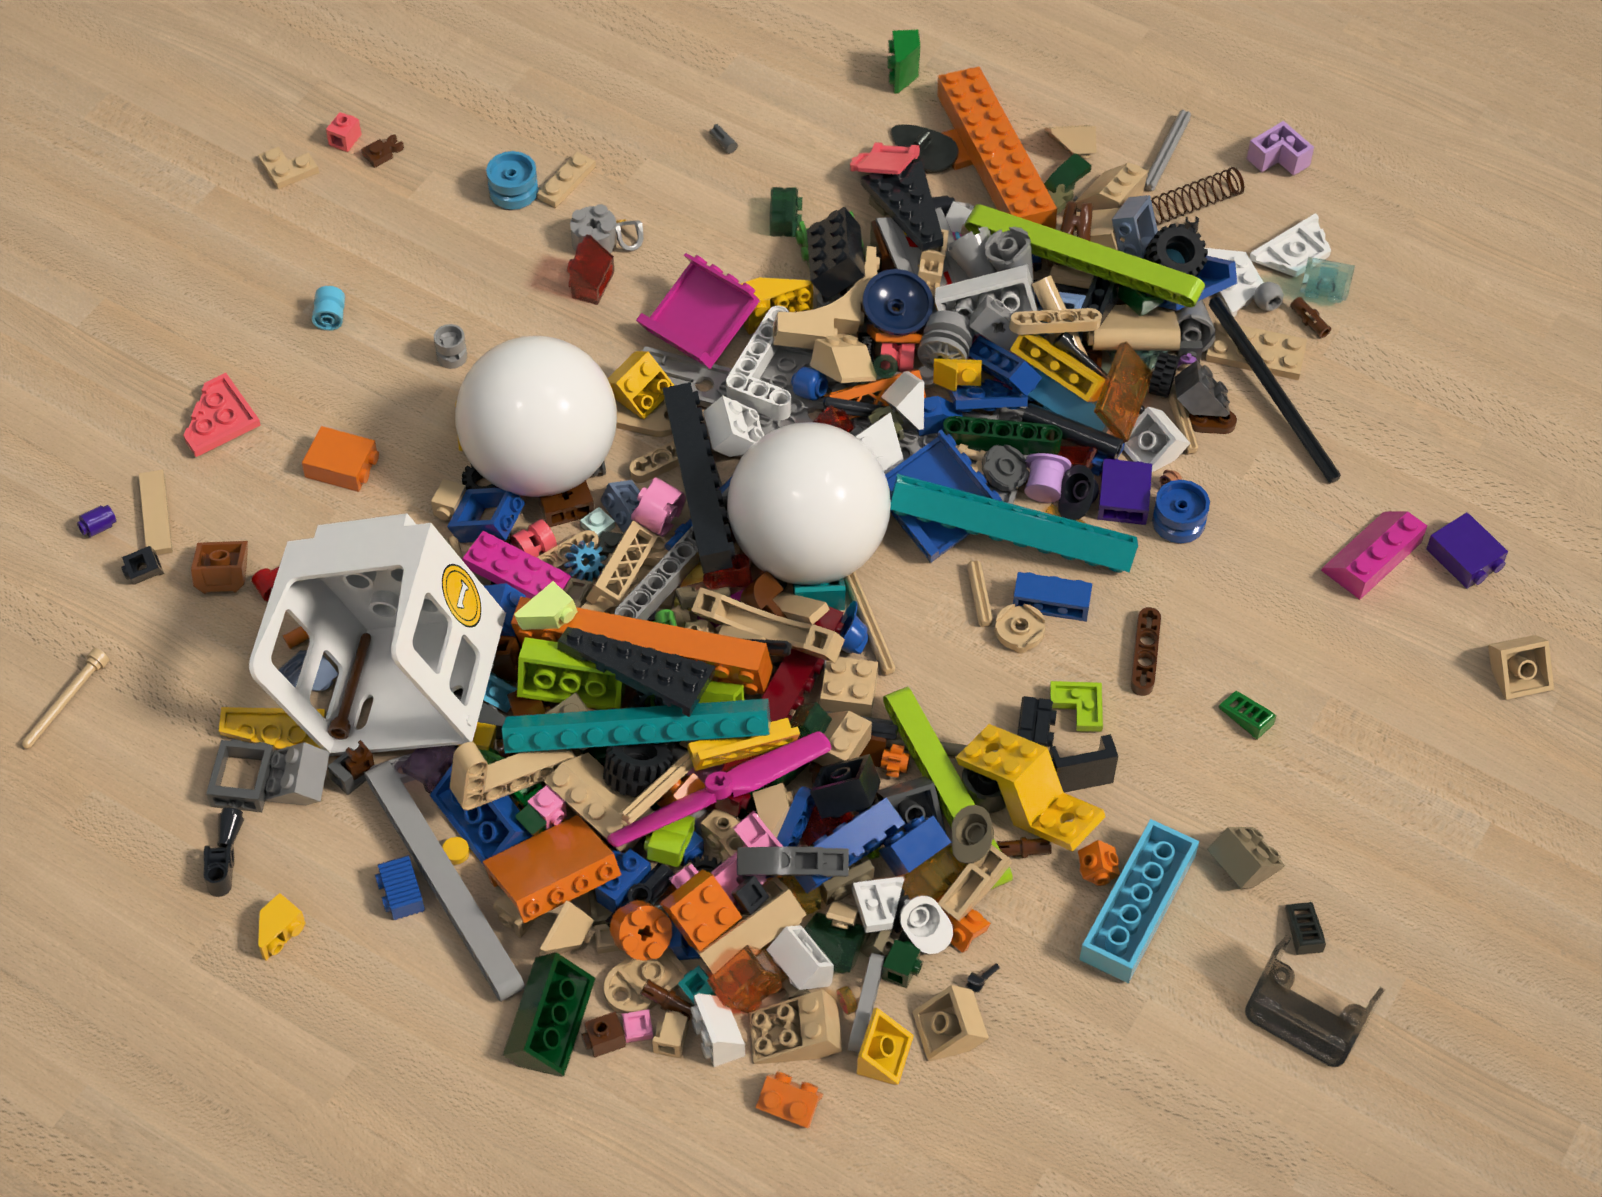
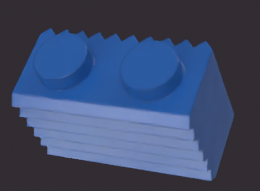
(401, 888)

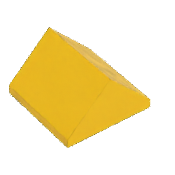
(884, 1049)

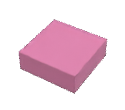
(637, 1026)

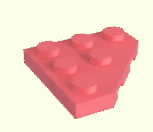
(219, 416)

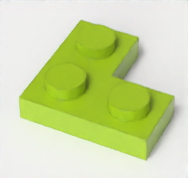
(1082, 696)

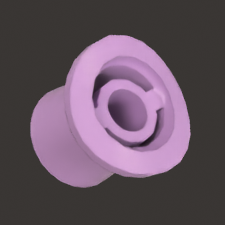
(1045, 476)

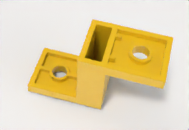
(1030, 787)

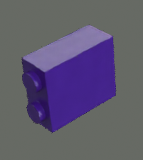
(1125, 491)
(1467, 550)

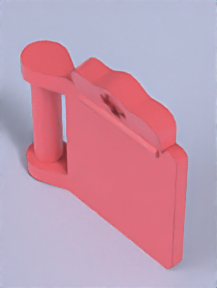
(885, 159)

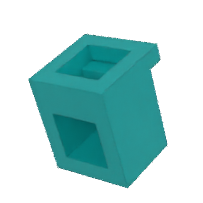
(696, 983)

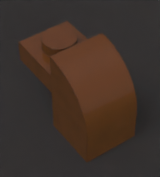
(761, 594)
(507, 659)

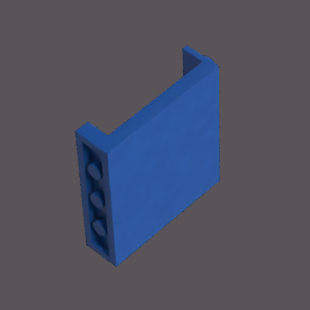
(946, 466)

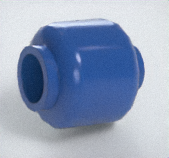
(809, 383)

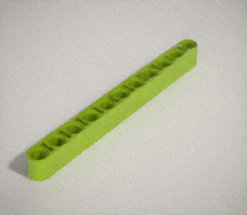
(1094, 258)

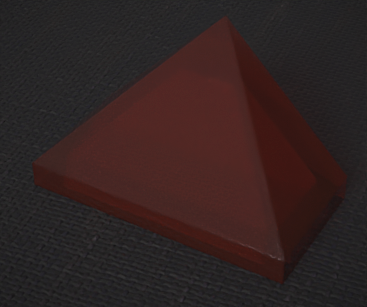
(1078, 455)

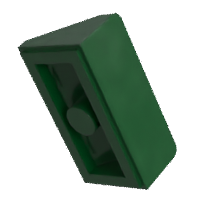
(1138, 300)

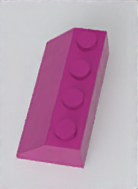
(1376, 551)

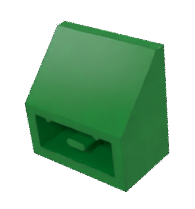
(903, 58)

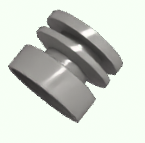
(945, 337)

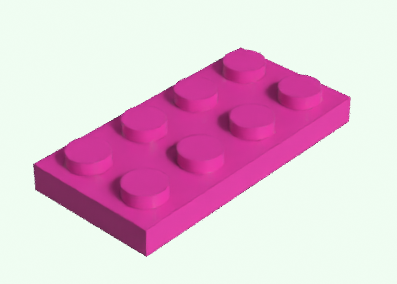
(508, 564)

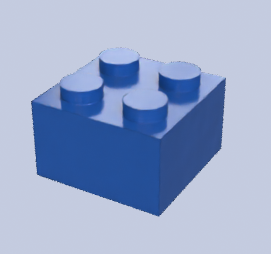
(914, 846)

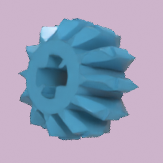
(581, 552)

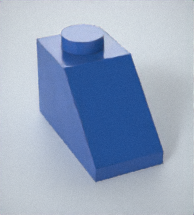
(935, 412)

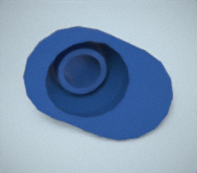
(854, 631)

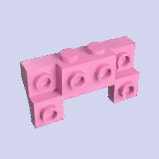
(753, 834)

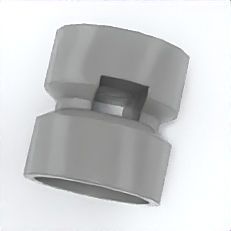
(450, 346)

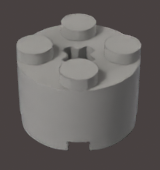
(596, 222)

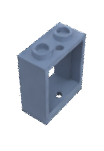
(1135, 224)

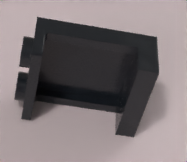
(1087, 769)

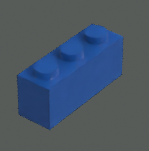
(1053, 595)

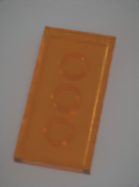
(1123, 392)

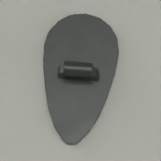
(936, 149)

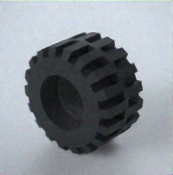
(1184, 242)
(635, 766)

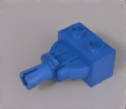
(633, 871)

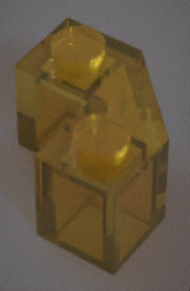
(934, 875)

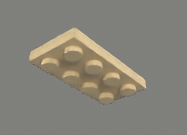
(1279, 351)

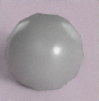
(1268, 296)

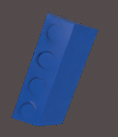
(485, 828)

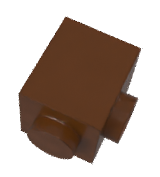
(603, 1034)

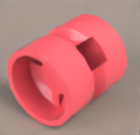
(903, 354)
(540, 539)

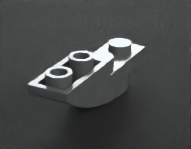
(793, 861)

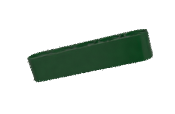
(986, 433)

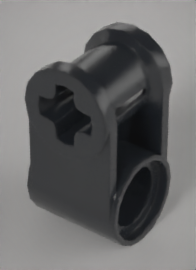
(219, 864)

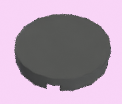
(1005, 467)

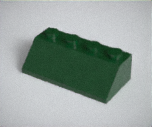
(549, 1015)

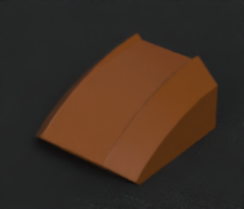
(219, 566)

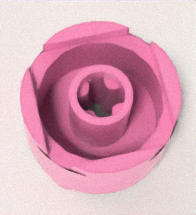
(658, 507)

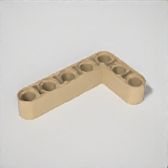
(478, 783)

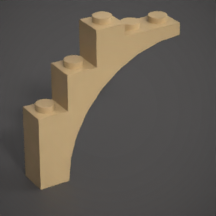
(840, 316)

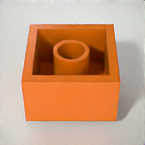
(701, 910)

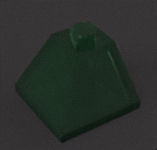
(838, 944)

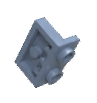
(621, 501)

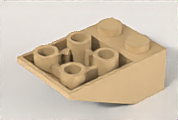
(796, 1029)

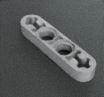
(866, 1001)

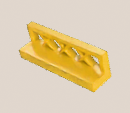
(719, 751)

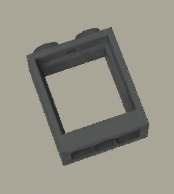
(240, 798)

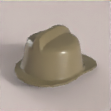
(971, 834)

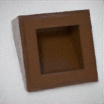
(875, 748)

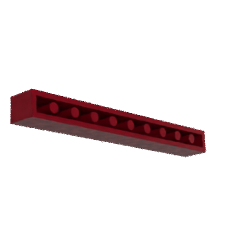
(785, 695)

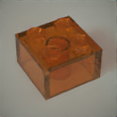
(747, 979)

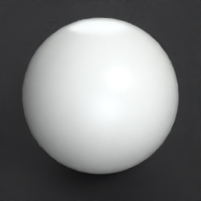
(536, 416)
(808, 503)

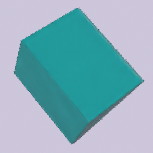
(831, 593)

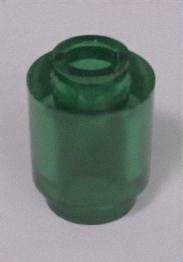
(885, 373)

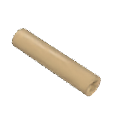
(1051, 300)

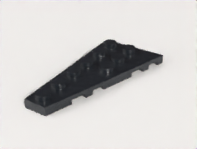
(908, 203)
(650, 671)

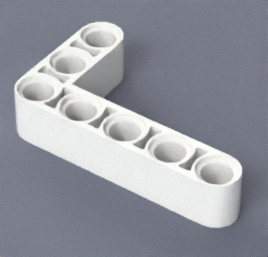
(744, 381)

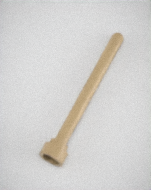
(95, 660)

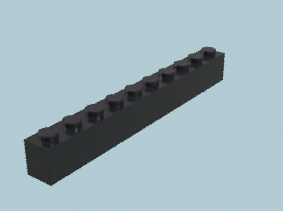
(698, 479)

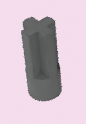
(723, 138)

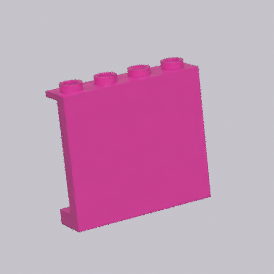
(701, 311)

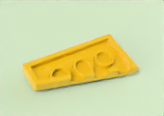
(263, 725)

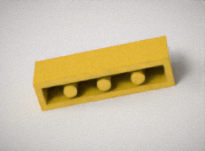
(1059, 366)

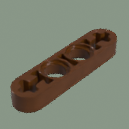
(1145, 651)

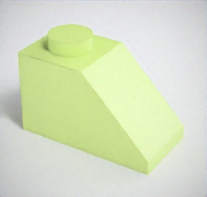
(547, 609)

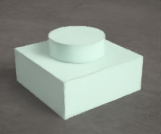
(598, 522)

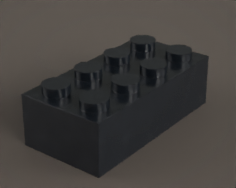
(835, 253)

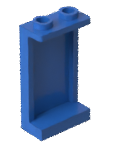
(1216, 275)

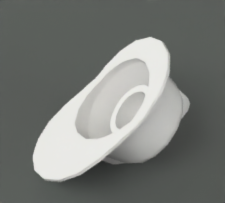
(926, 924)

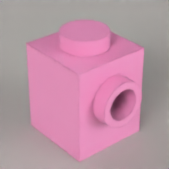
(549, 806)

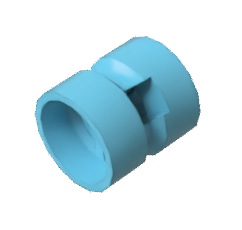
(328, 308)

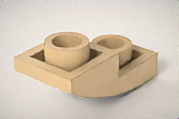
(842, 915)

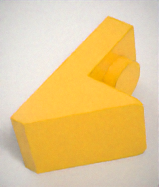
(956, 372)

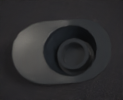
(1077, 492)

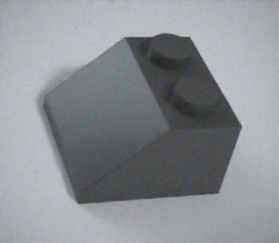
(913, 800)

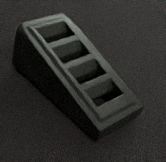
(1305, 946)

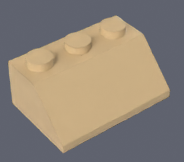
(1115, 187)

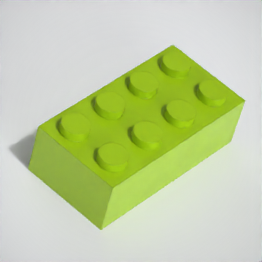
(554, 676)

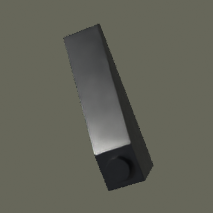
(1102, 296)

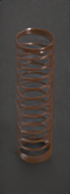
(1231, 188)

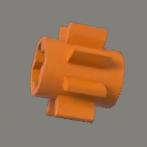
(895, 760)

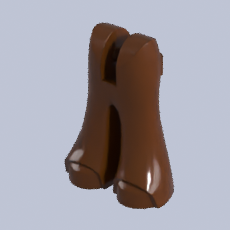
(1074, 223)

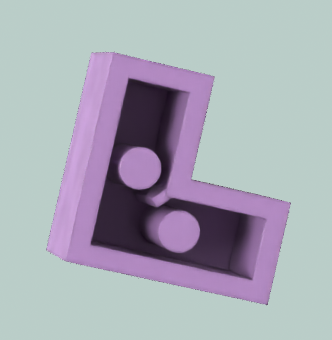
(1281, 146)

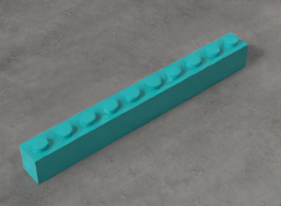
(1013, 523)
(635, 726)

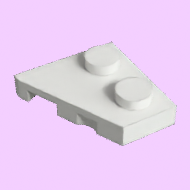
(877, 902)

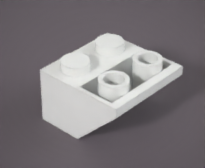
(732, 426)
(801, 959)
(717, 1029)

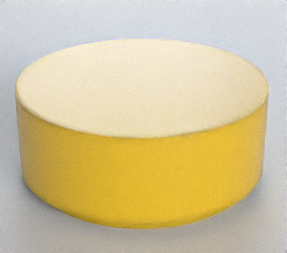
(456, 850)

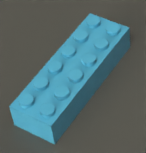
(1139, 901)

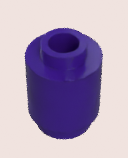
(96, 520)

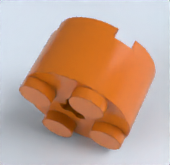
(641, 915)

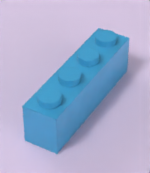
(1064, 402)

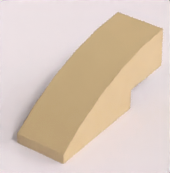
(974, 883)

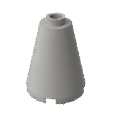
(1009, 249)
(970, 253)
(1196, 325)

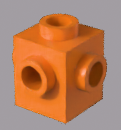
(1098, 863)

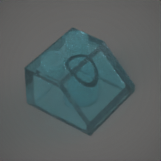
(1327, 279)

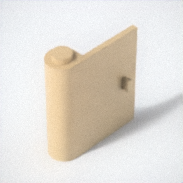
(1151, 332)

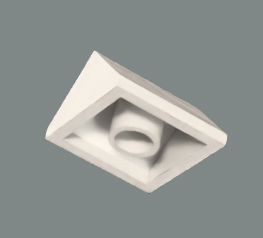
(907, 398)

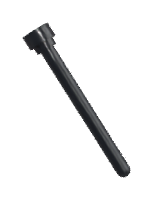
(1066, 343)

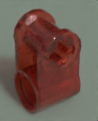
(737, 576)

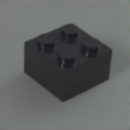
(845, 787)

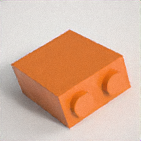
(340, 459)

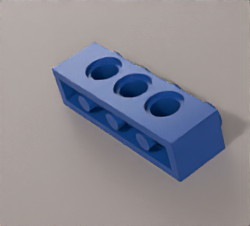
(1004, 365)

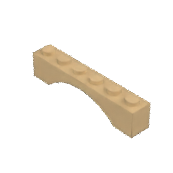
(802, 636)

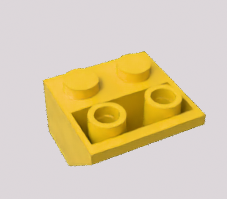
(639, 383)

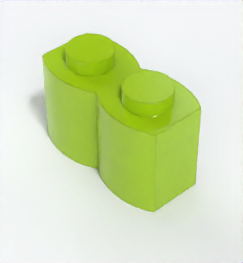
(670, 842)

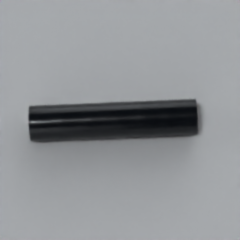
(1075, 431)

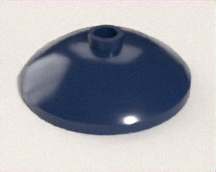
(899, 290)

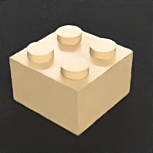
(849, 686)

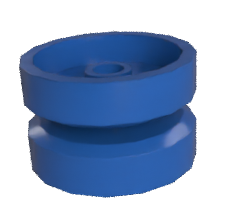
(1180, 511)

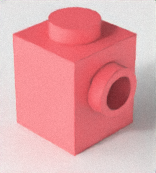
(343, 131)

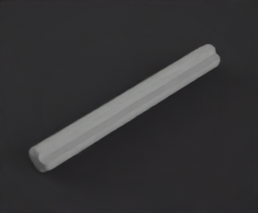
(1167, 150)

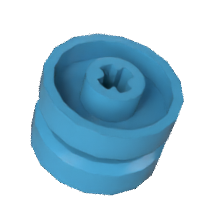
(512, 180)

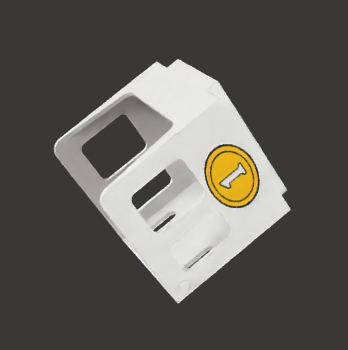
(426, 624)

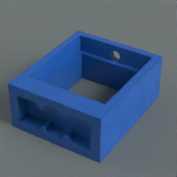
(466, 523)

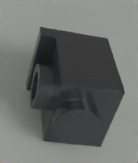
(133, 561)

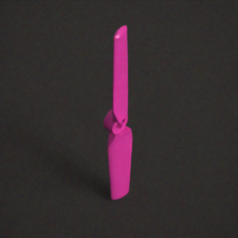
(740, 780)

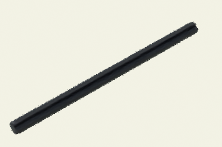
(1274, 390)

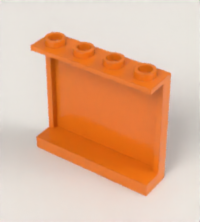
(552, 867)

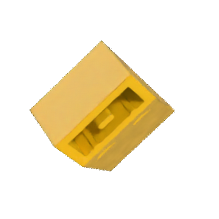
(789, 293)

